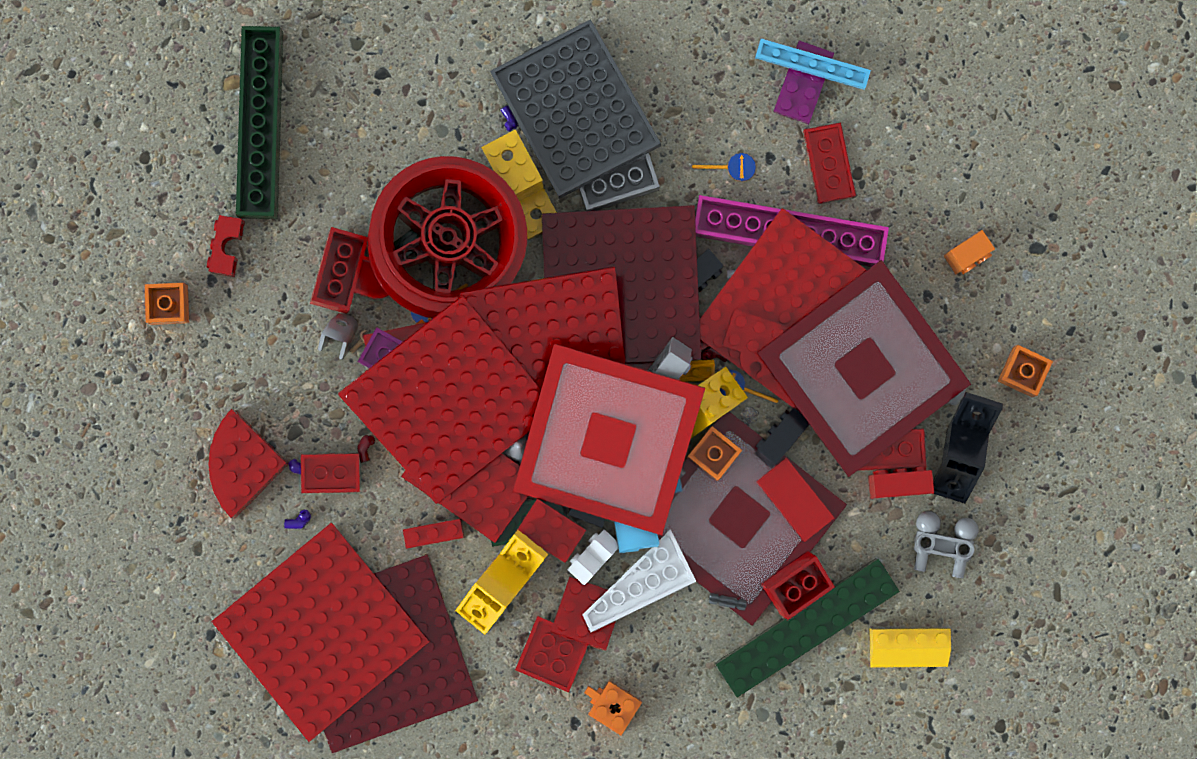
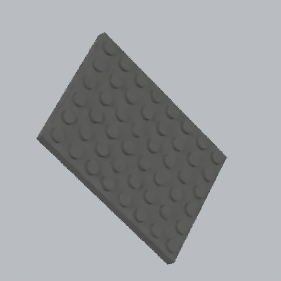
(575, 108)

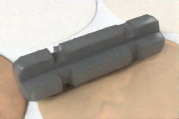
(727, 601)

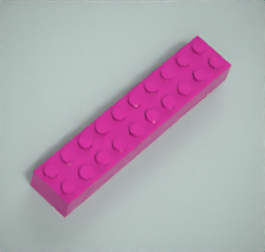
(747, 222)

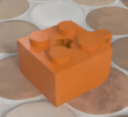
(610, 695)

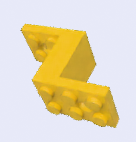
(521, 177)
(714, 403)
(501, 582)

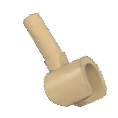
(360, 342)

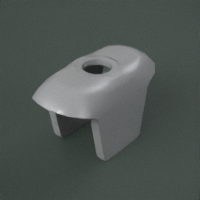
(340, 333)

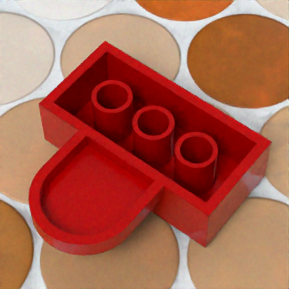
(344, 272)

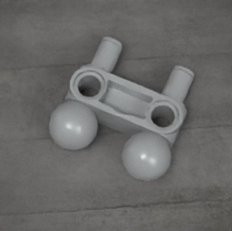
(965, 531)

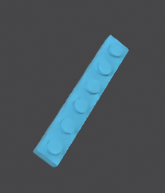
(812, 64)

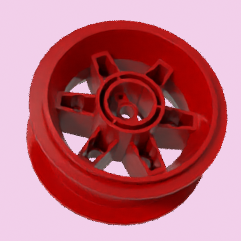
(454, 176)

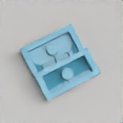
(632, 539)

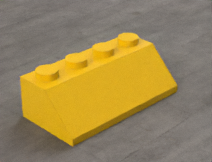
(910, 647)

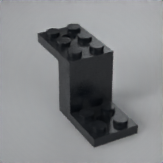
(966, 447)

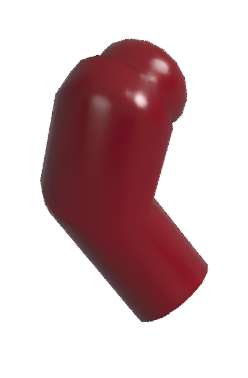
(710, 353)
(363, 446)

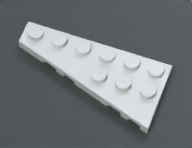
(651, 578)

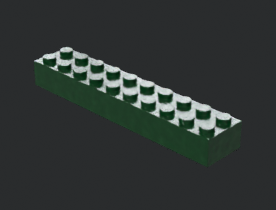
(259, 122)
(807, 629)

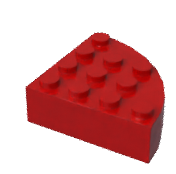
(241, 463)

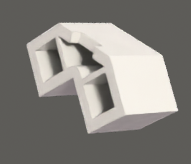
(593, 557)

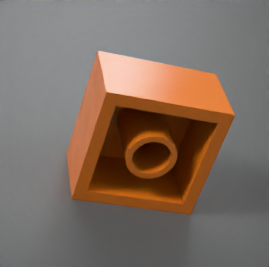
(970, 251)
(166, 303)
(1025, 371)
(714, 453)

